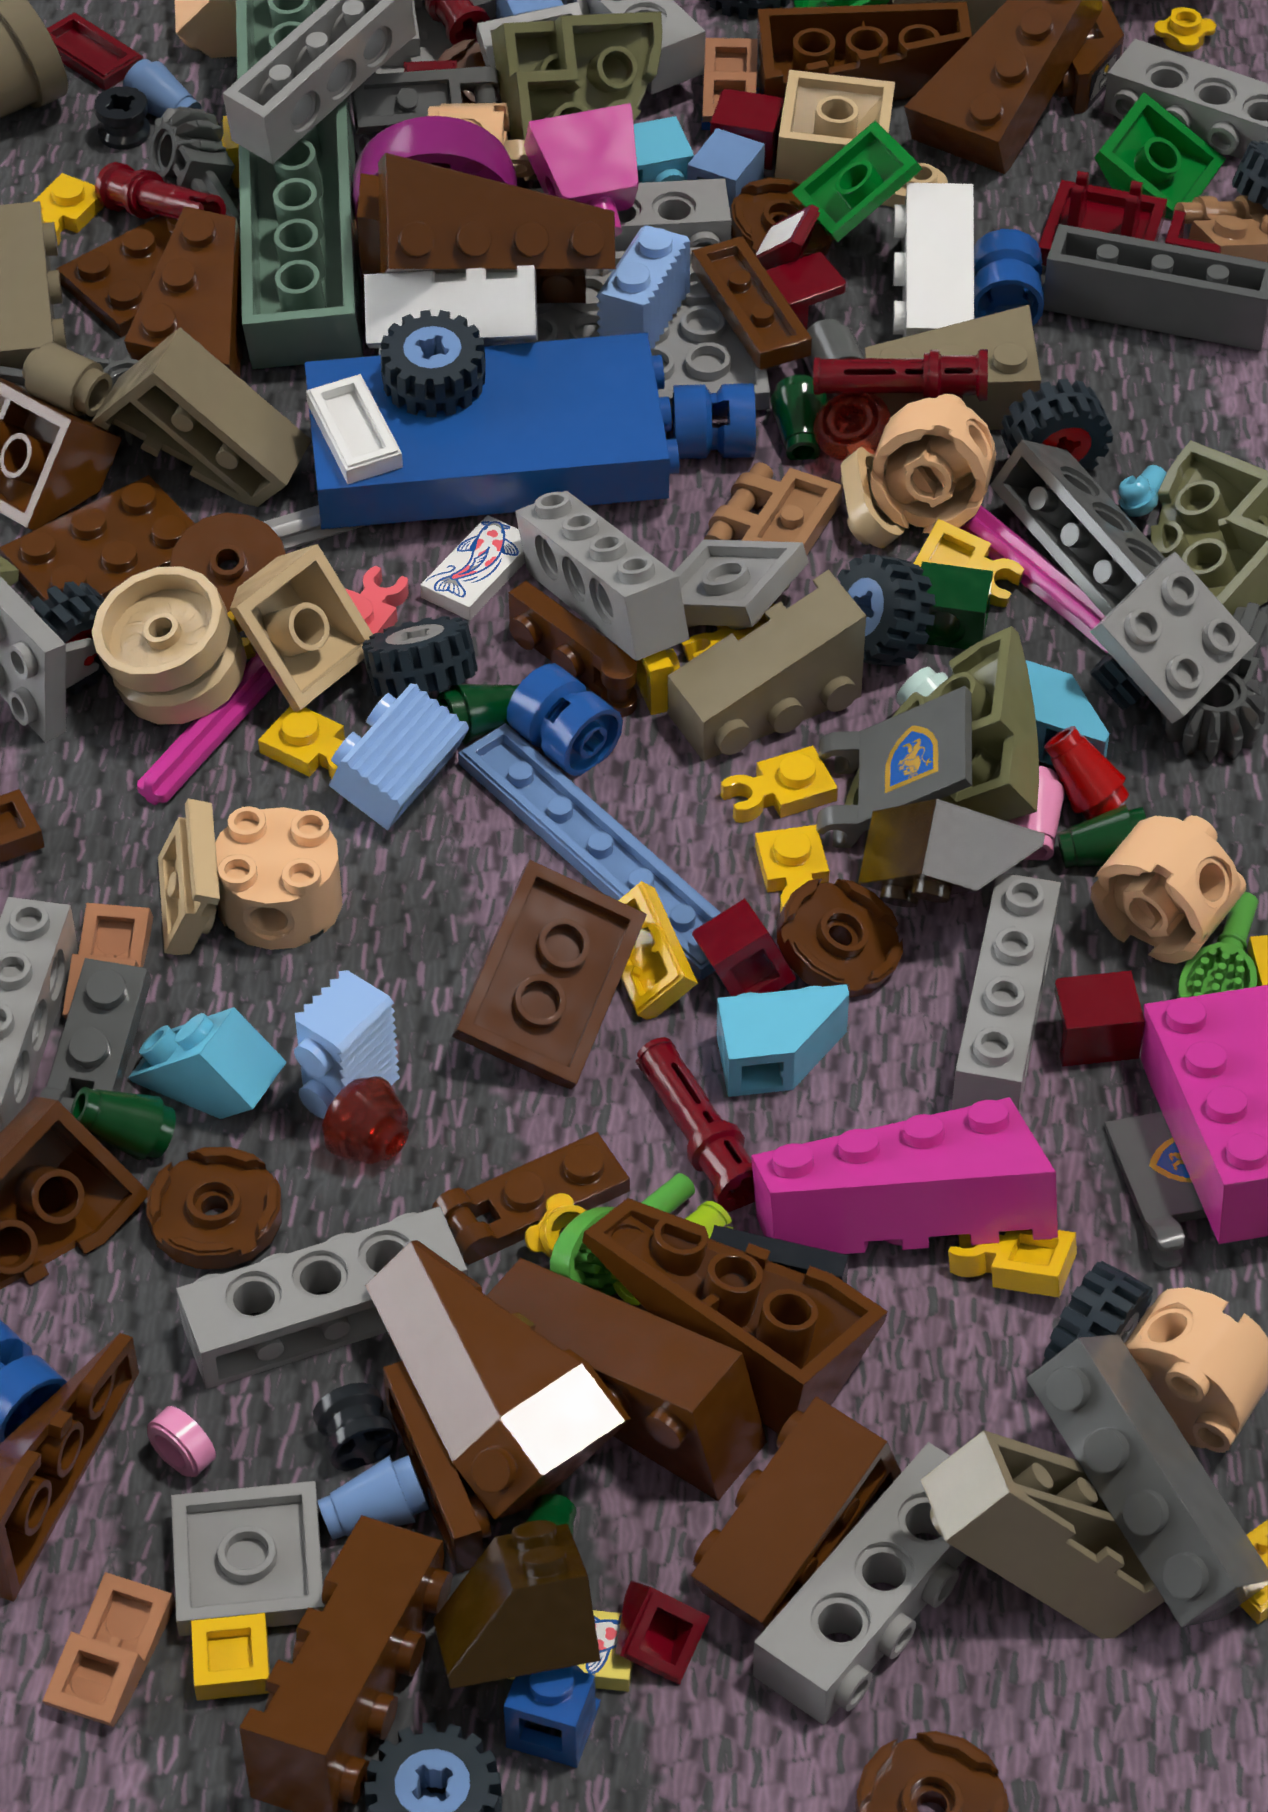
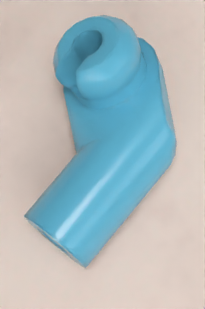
(1141, 494)

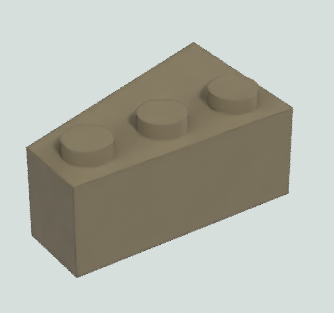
(1011, 359)
(774, 676)
(1042, 1530)

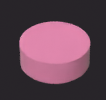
(180, 1441)

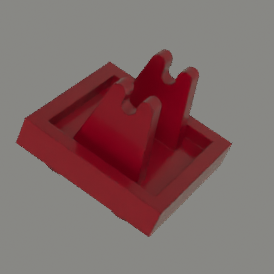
(1103, 211)

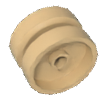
(169, 645)

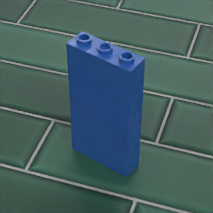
(547, 422)

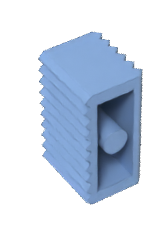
(646, 285)
(397, 755)
(343, 1039)

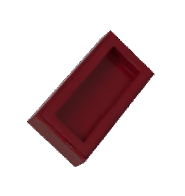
(92, 51)

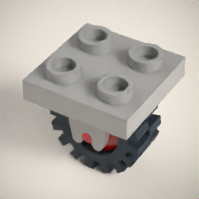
(1168, 641)
(47, 653)

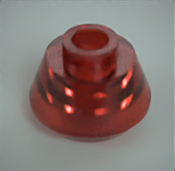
(850, 423)
(366, 1122)

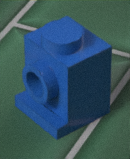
(557, 1700)

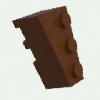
(195, 290)
(793, 1513)

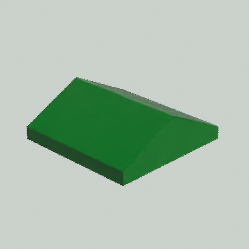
(1159, 152)
(857, 180)

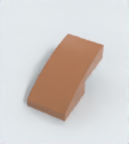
(728, 65)
(110, 935)
(112, 1650)

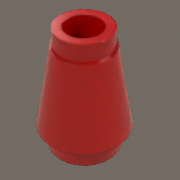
(1087, 775)

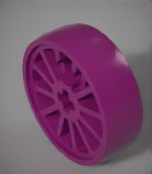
(438, 142)

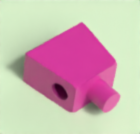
(587, 157)

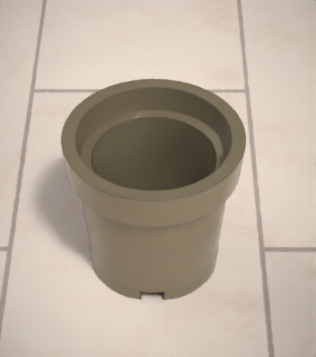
(28, 60)

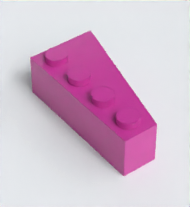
(1212, 1086)
(910, 1181)

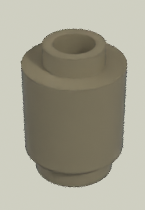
(66, 379)

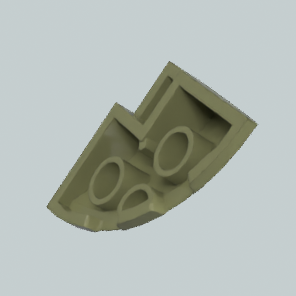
(575, 65)
(1217, 523)
(1002, 728)

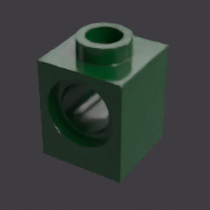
(960, 606)

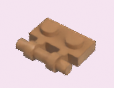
(1235, 225)
(791, 510)

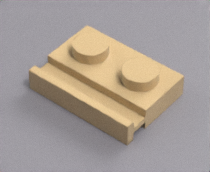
(189, 879)

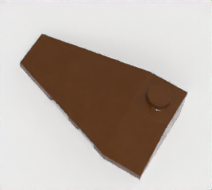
(792, 1327)

